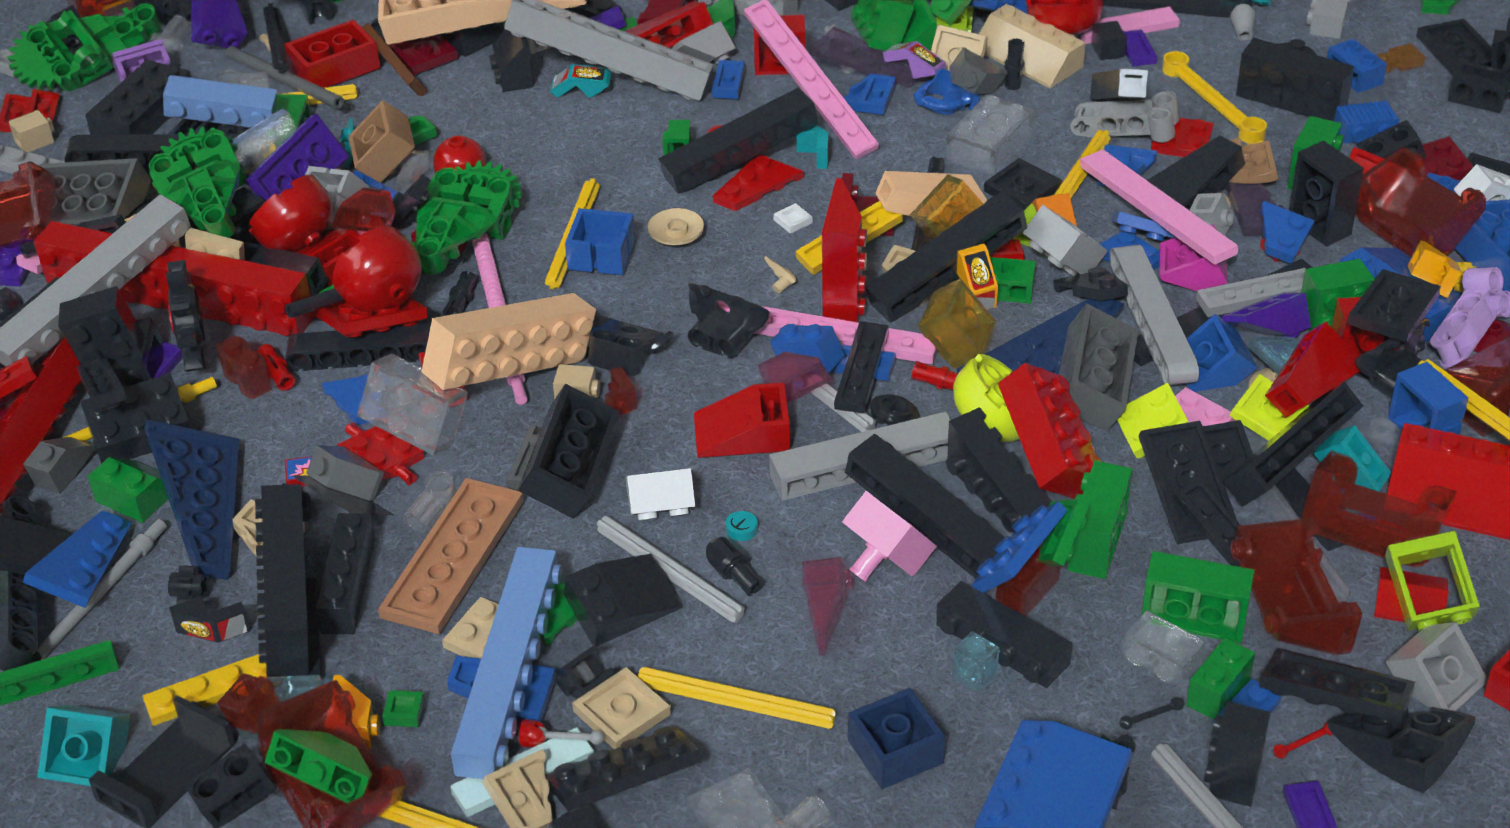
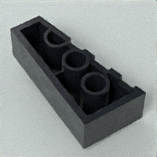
(990, 470)

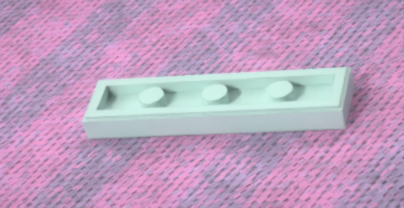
(472, 794)

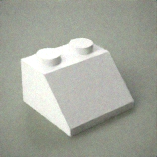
(660, 492)

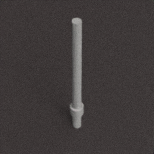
(139, 546)

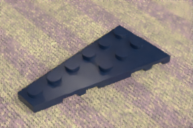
(1045, 343)
(201, 489)

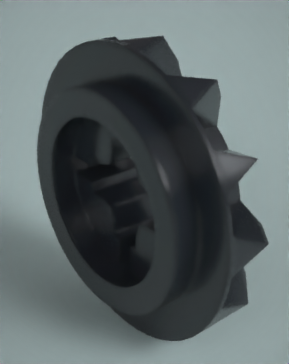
(883, 405)

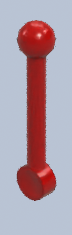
(1281, 751)

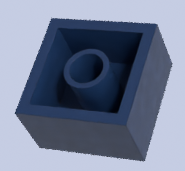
(896, 738)

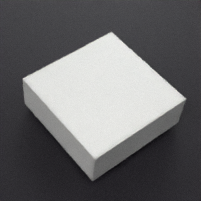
(793, 218)

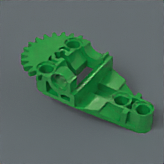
(45, 59)
(207, 190)
(456, 211)

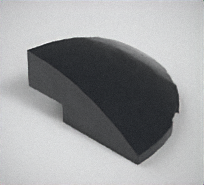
(1407, 751)

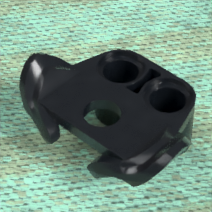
(722, 330)
(614, 347)
(1384, 364)

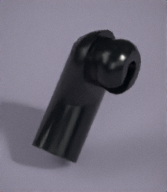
(8, 303)

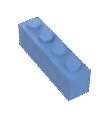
(218, 101)

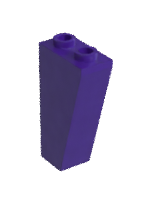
(217, 23)

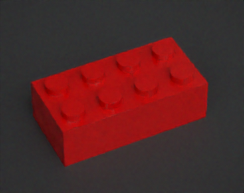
(1049, 428)

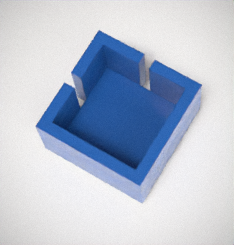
(600, 241)
(1427, 398)

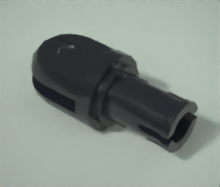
(732, 564)

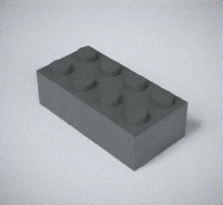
(1099, 365)

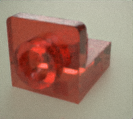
(621, 392)

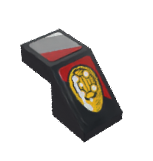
(217, 626)

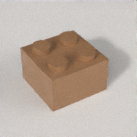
(381, 141)

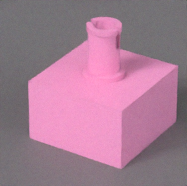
(886, 538)

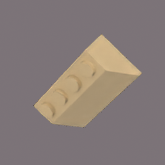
(1048, 52)

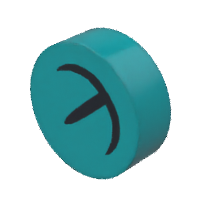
(741, 526)

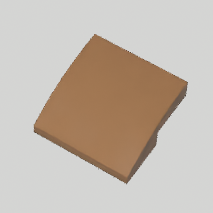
(1258, 165)

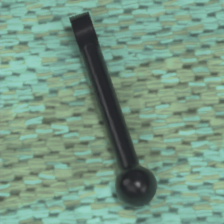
(1176, 704)

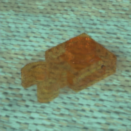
(1403, 57)

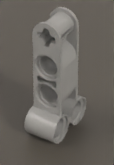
(1154, 118)

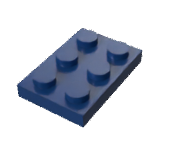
(1017, 549)

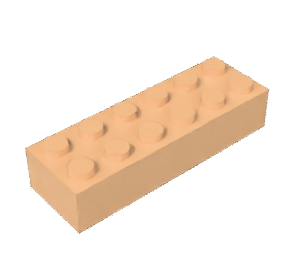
(507, 340)

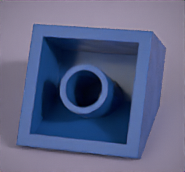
(1220, 355)

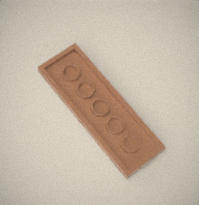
(451, 556)

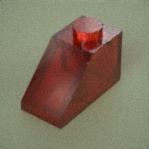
(365, 210)

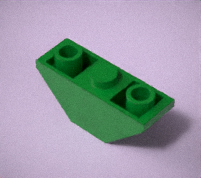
(320, 762)

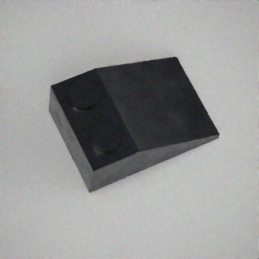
(619, 596)

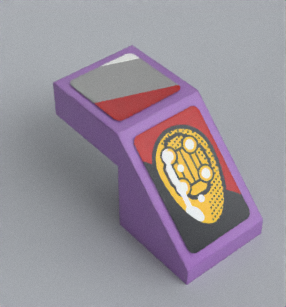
(920, 59)

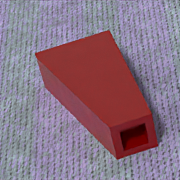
(674, 25)
(1313, 369)

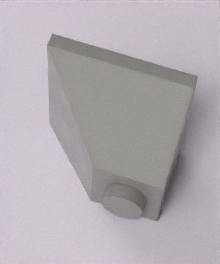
(708, 44)

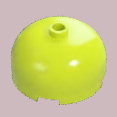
(978, 387)

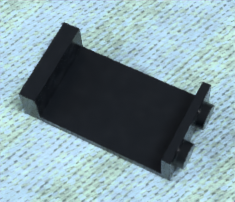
(159, 773)

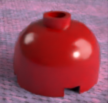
(458, 152)

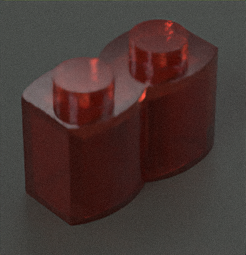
(244, 367)

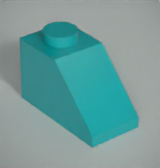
(1350, 442)

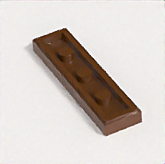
(395, 61)

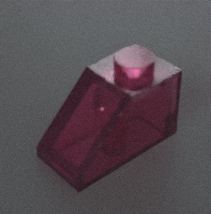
(797, 372)

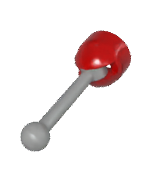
(535, 733)

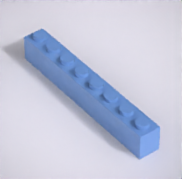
(506, 664)

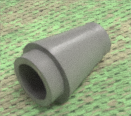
(1243, 21)

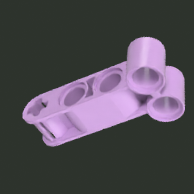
(1471, 315)

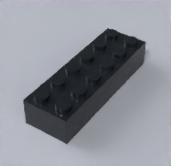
(282, 581)

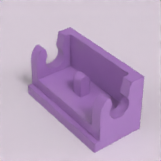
(130, 59)

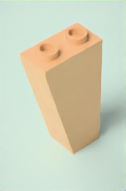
(906, 190)

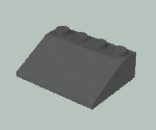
(96, 189)

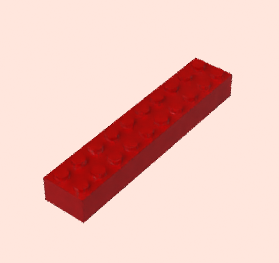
(226, 286)

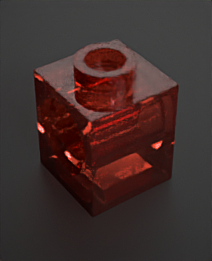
(245, 699)

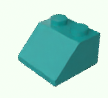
(81, 742)

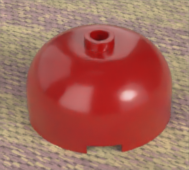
(1066, 15)
(293, 216)
(378, 271)

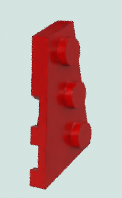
(755, 180)

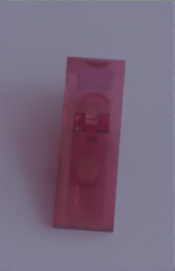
(826, 596)

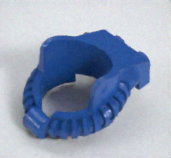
(954, 95)

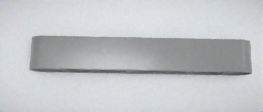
(1154, 316)

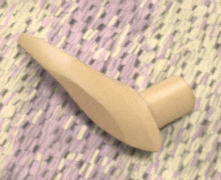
(785, 276)

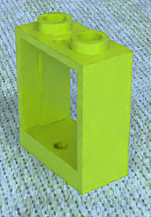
(1425, 549)

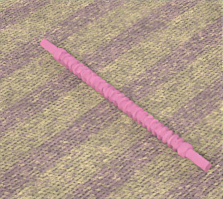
(495, 298)

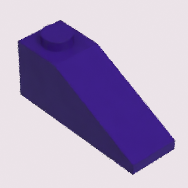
(1278, 315)

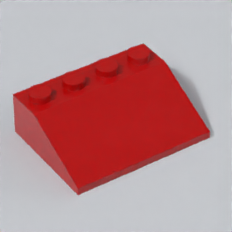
(843, 258)
(1460, 463)

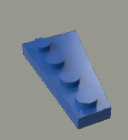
(81, 560)

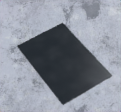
(346, 501)

